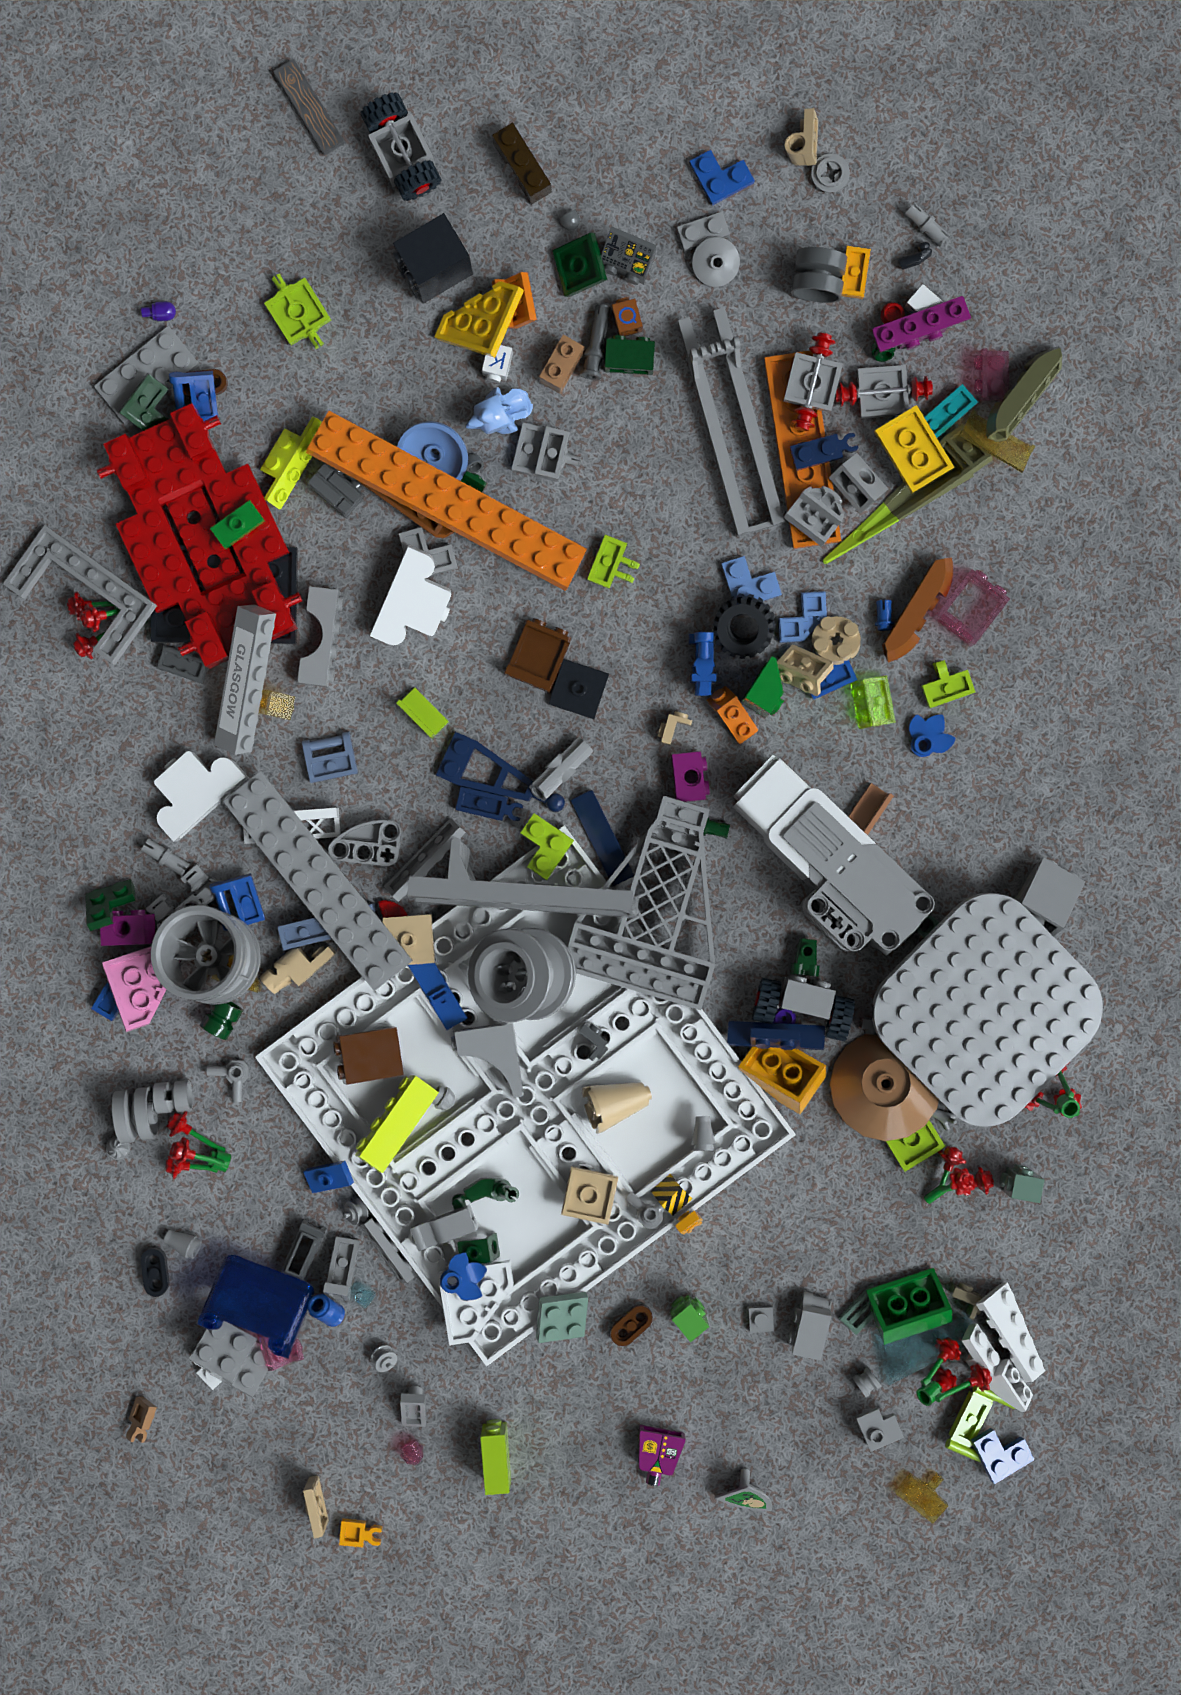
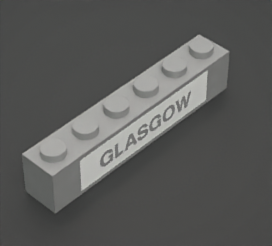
(244, 679)

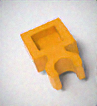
(688, 1222)
(354, 1533)

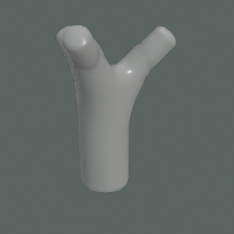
(944, 1118)

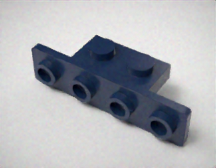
(776, 1035)

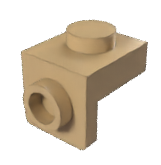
(667, 730)

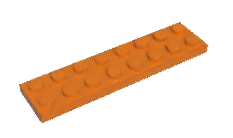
(794, 482)

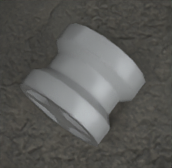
(867, 1382)

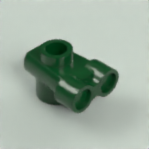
(805, 964)

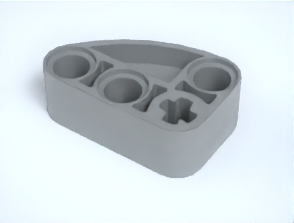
(373, 836)

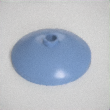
(430, 435)

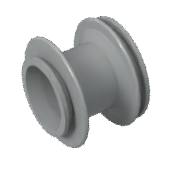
(537, 995)

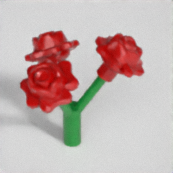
(960, 1179)

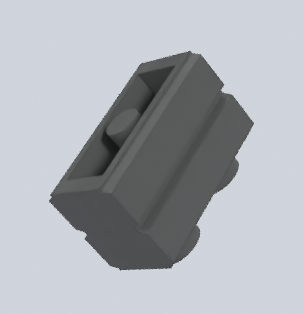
(336, 489)

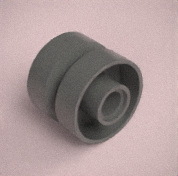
(819, 274)

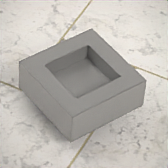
(760, 1318)

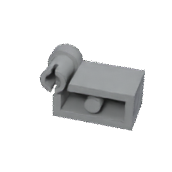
(811, 1326)

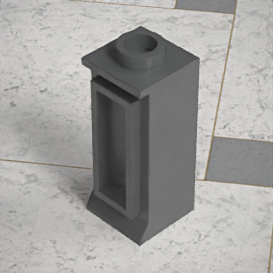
(311, 1232)

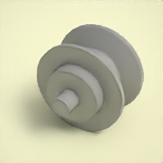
(355, 1211)
(383, 1358)

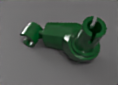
(493, 1188)

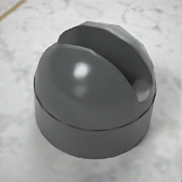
(570, 220)
(475, 463)

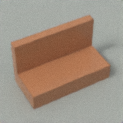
(870, 807)

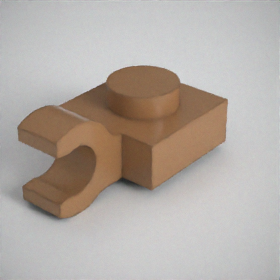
(141, 1418)

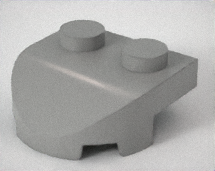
(817, 513)

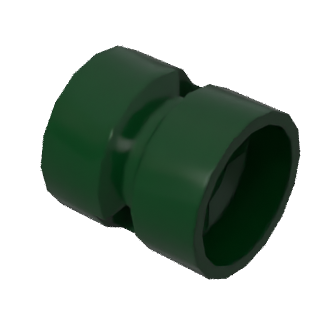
(220, 1019)

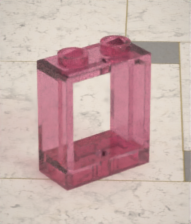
(957, 627)

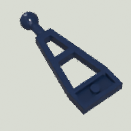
(457, 760)

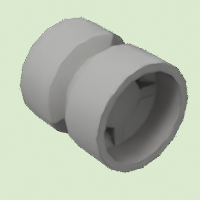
(181, 1096)

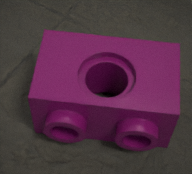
(685, 762)
(141, 929)

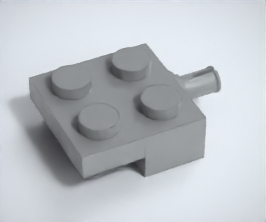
(543, 452)

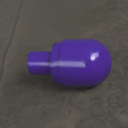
(160, 311)

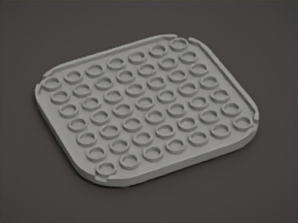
(987, 1009)

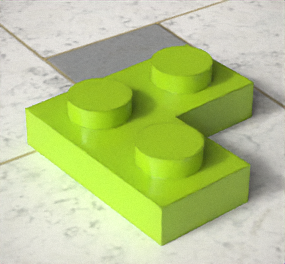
(552, 845)

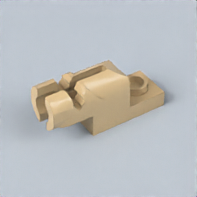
(295, 966)

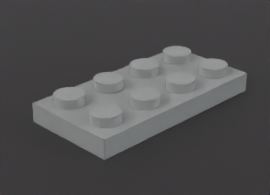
(157, 357)

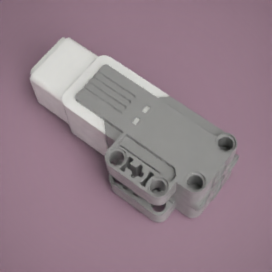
(836, 859)

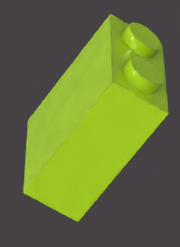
(495, 1457)

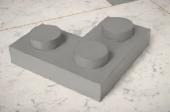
(443, 556)

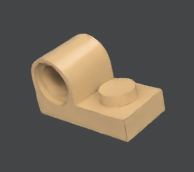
(806, 139)

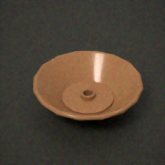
(868, 1106)

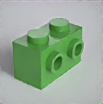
(689, 1316)

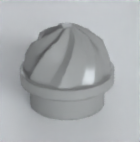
(445, 1098)
(116, 1149)

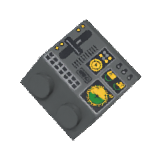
(628, 256)

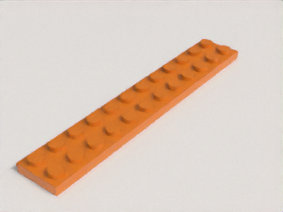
(446, 500)

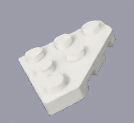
(467, 1317)

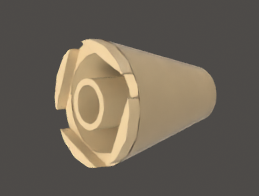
(614, 1103)

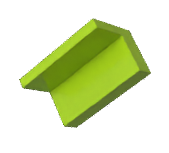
(423, 713)

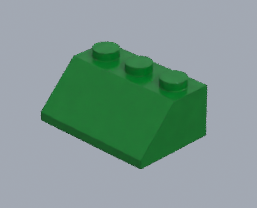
(765, 691)
(909, 1306)

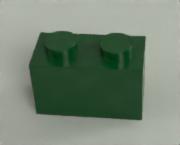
(629, 355)

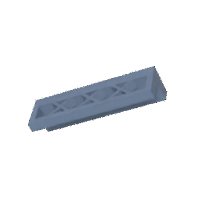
(304, 932)

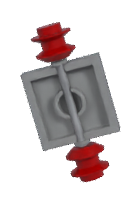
(813, 382)
(883, 391)

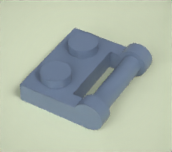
(330, 765)

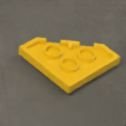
(482, 320)

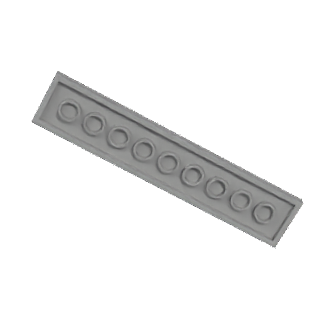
(317, 880)

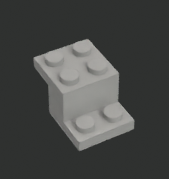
(232, 1358)

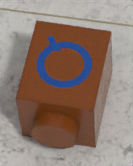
(626, 316)

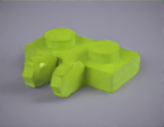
(608, 561)

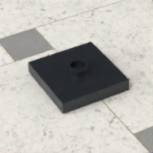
(578, 689)

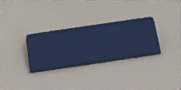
(601, 836)

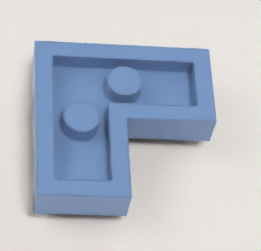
(740, 581)

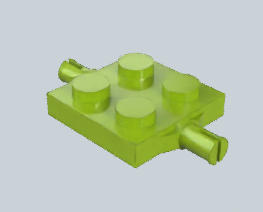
(297, 311)

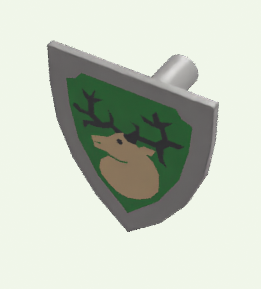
(746, 1495)

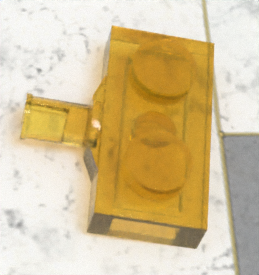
(923, 1496)

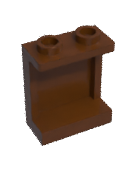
(538, 655)
(368, 1055)

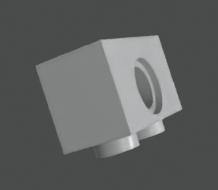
(858, 483)

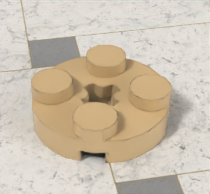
(834, 627)

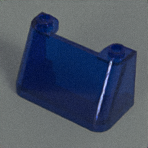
(258, 1302)

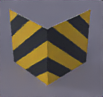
(670, 1195)

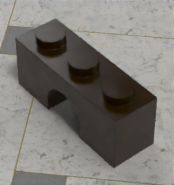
(522, 162)

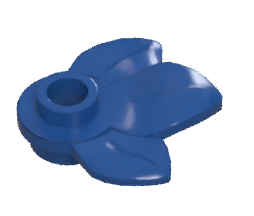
(932, 733)
(467, 1277)

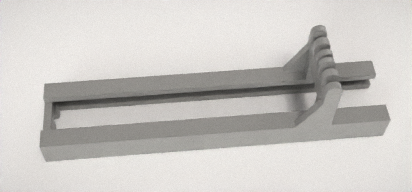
(695, 357)
(464, 890)

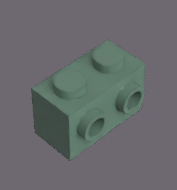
(1022, 1183)

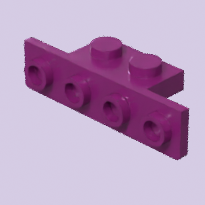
(921, 325)

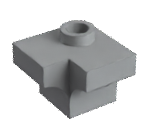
(879, 1429)

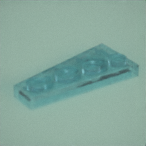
(919, 1350)

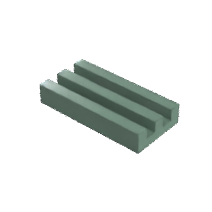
(852, 1307)

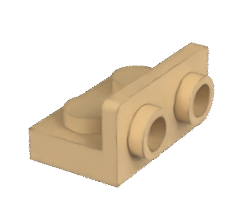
(803, 669)

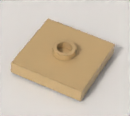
(414, 935)
(589, 1195)
(315, 1506)

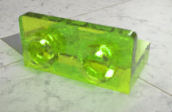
(872, 702)

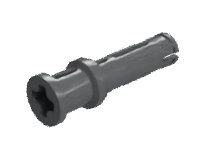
(594, 353)

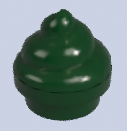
(882, 356)

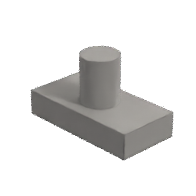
(413, 1407)

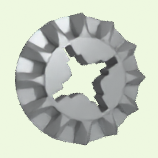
(835, 163)

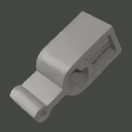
(444, 1228)

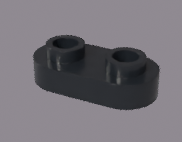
(154, 1271)

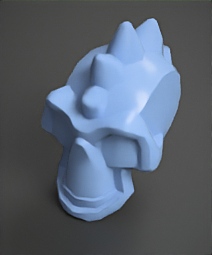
(500, 411)

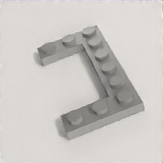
(133, 605)

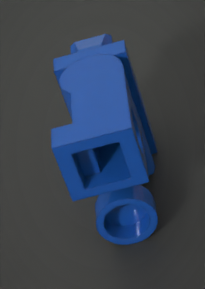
(704, 662)

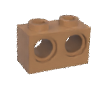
(561, 364)

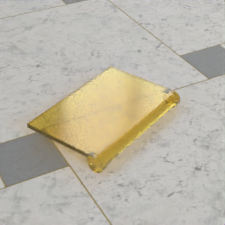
(1011, 451)

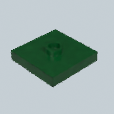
(579, 264)

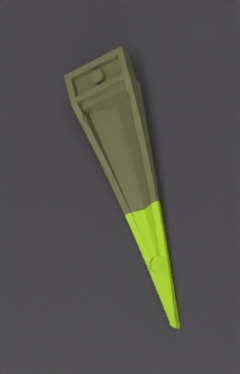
(901, 503)

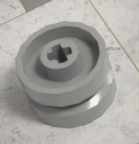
(134, 1115)

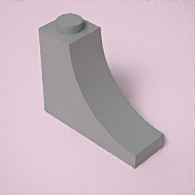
(495, 1045)

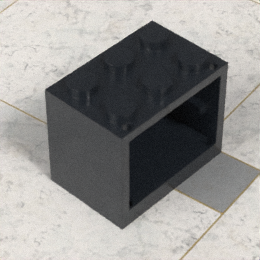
(432, 258)

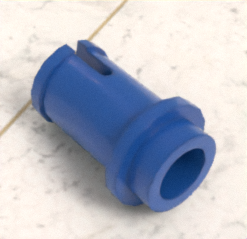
(884, 617)

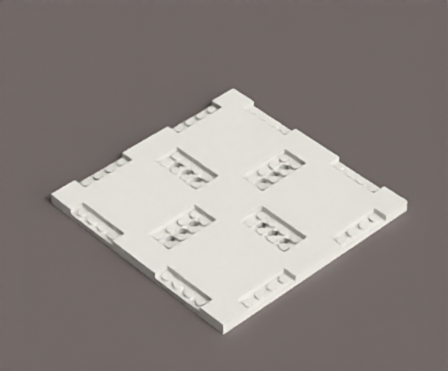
(523, 1137)

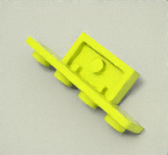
(288, 462)

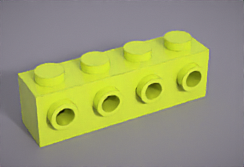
(396, 1123)

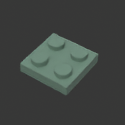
(561, 1317)

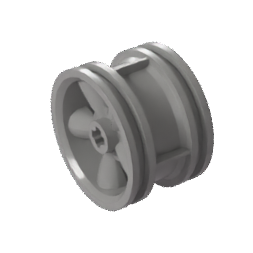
(170, 947)

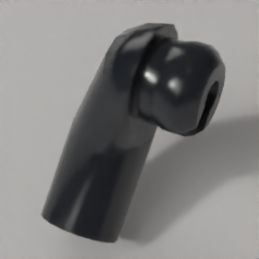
(915, 259)

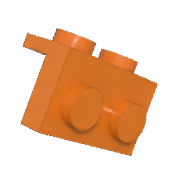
(525, 309)

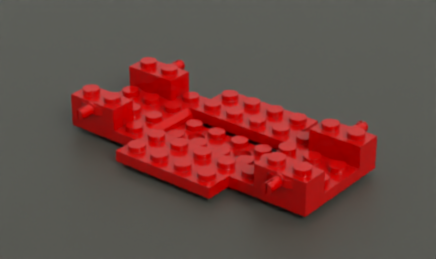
(170, 469)

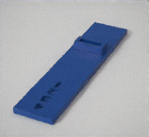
(438, 994)

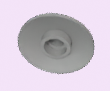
(703, 261)

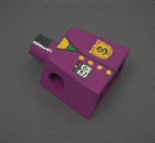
(659, 1452)

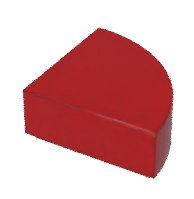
(391, 909)

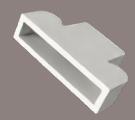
(412, 600)
(194, 791)

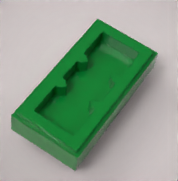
(237, 524)

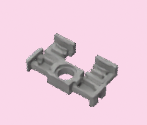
(199, 884)

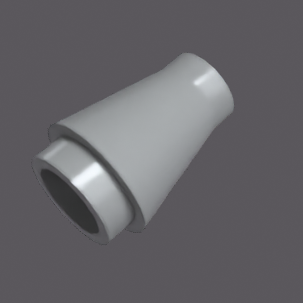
(703, 1135)
(183, 1243)

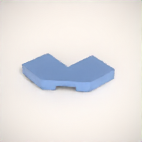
(799, 628)

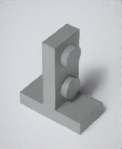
(342, 1269)

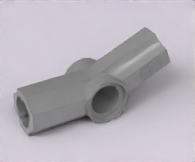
(560, 769)

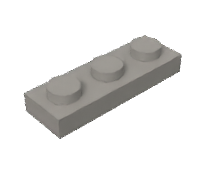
(387, 1250)

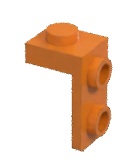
(733, 714)

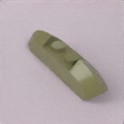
(1017, 402)

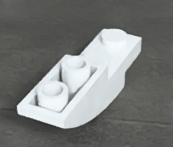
(1005, 1377)

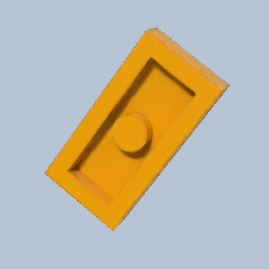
(855, 272)

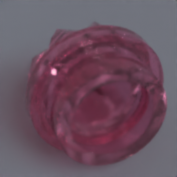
(412, 1452)

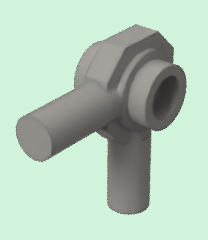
(236, 1073)
(650, 1214)

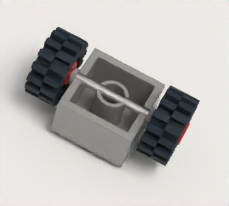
(400, 147)
(807, 998)

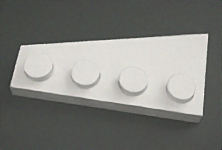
(1009, 1323)

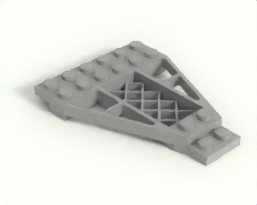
(643, 965)

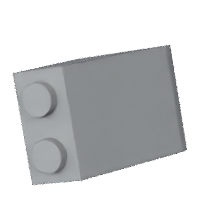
(1050, 894)

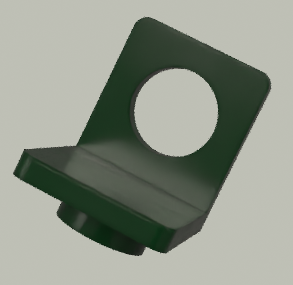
(480, 1249)

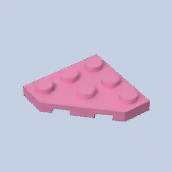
(134, 988)

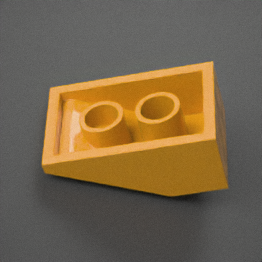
(785, 1074)

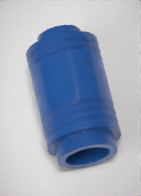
(326, 1310)

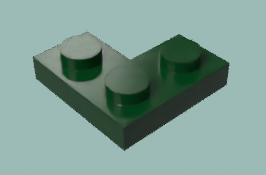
(142, 403)
(102, 901)

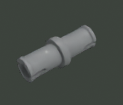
(927, 224)
(165, 857)

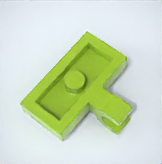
(947, 687)

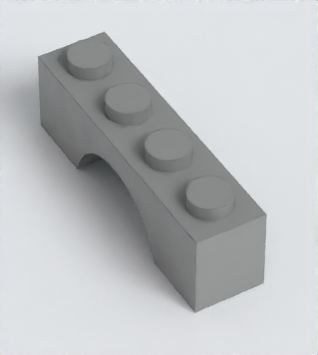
(316, 668)

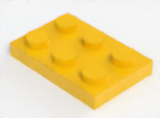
(914, 449)

